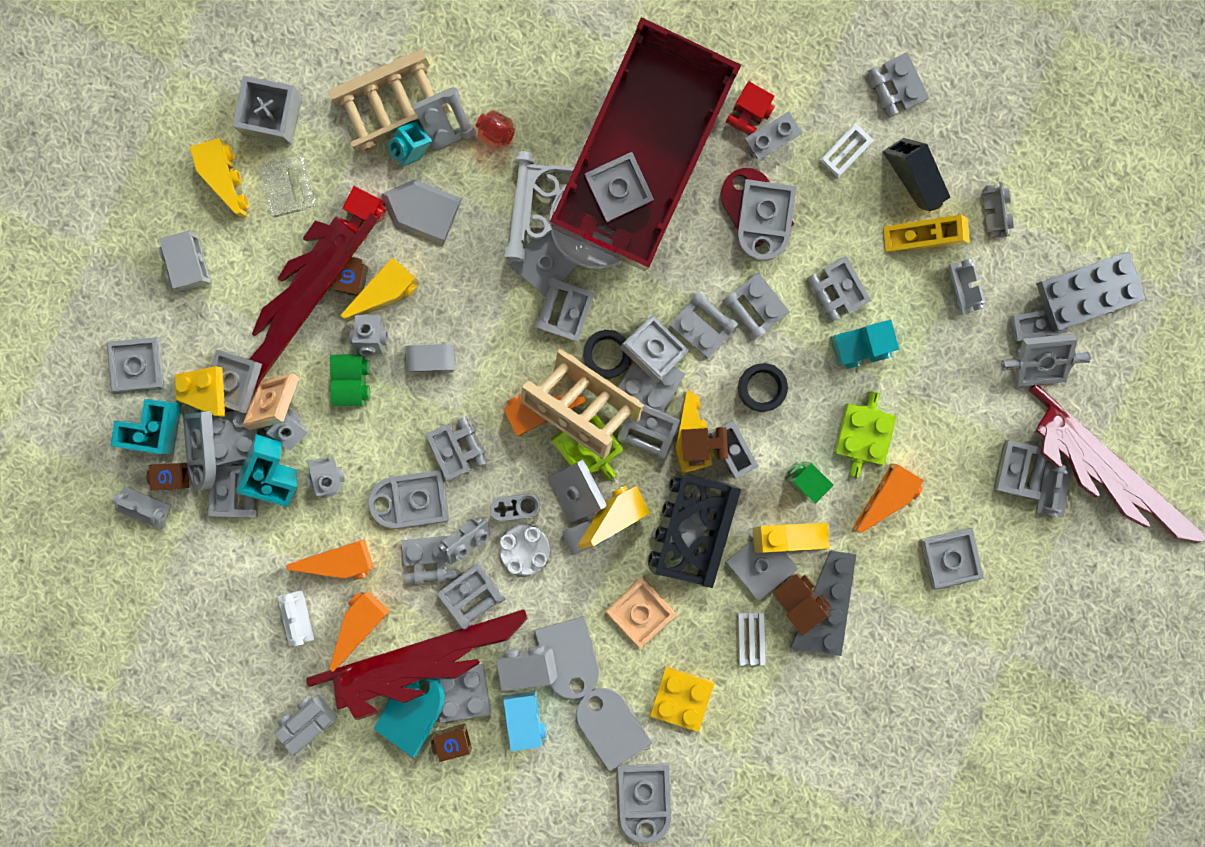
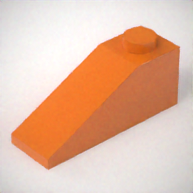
(524, 419)
(893, 493)
(339, 562)
(357, 624)

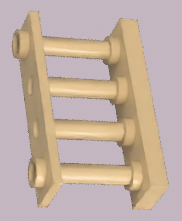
(368, 85)
(576, 424)

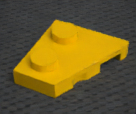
(202, 389)

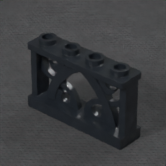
(706, 562)

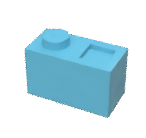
(523, 721)

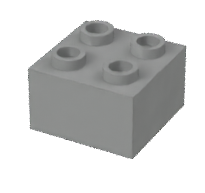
(267, 110)

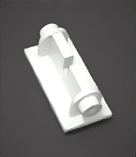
(295, 618)

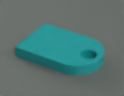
(411, 722)

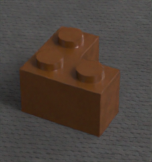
(802, 604)

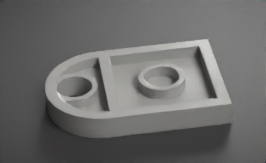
(765, 217)
(200, 449)
(412, 500)
(572, 655)
(612, 728)
(644, 799)

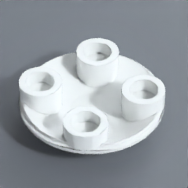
(524, 550)

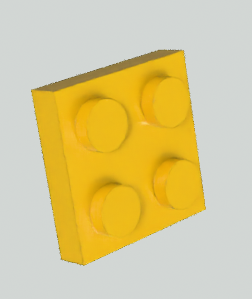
(681, 699)

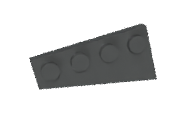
(835, 585)

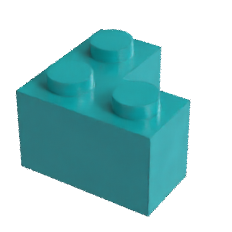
(871, 341)
(154, 433)
(264, 476)

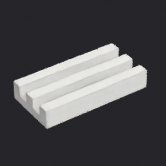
(832, 166)
(752, 661)

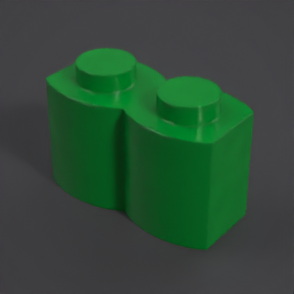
(349, 380)

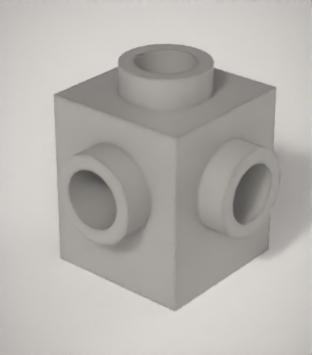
(368, 335)
(289, 431)
(321, 469)

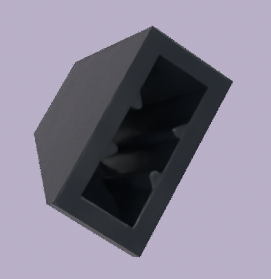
(918, 173)

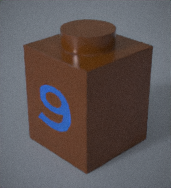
(351, 278)
(168, 476)
(451, 743)

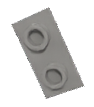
(773, 136)
(997, 200)
(967, 297)
(1054, 490)
(141, 507)
(474, 534)

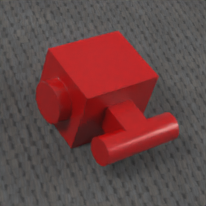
(752, 104)
(360, 205)

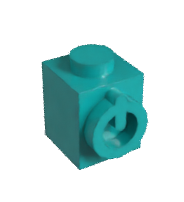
(408, 143)

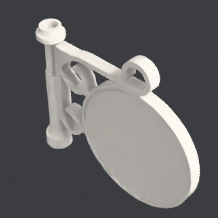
(572, 249)

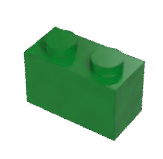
(808, 481)

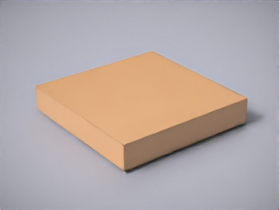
(270, 402)
(640, 613)

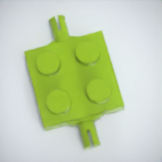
(865, 434)
(575, 452)

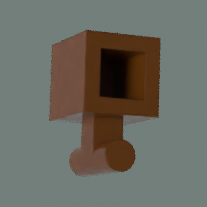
(697, 445)

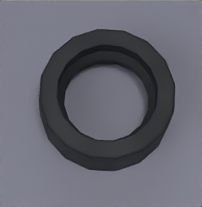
(588, 349)
(781, 384)

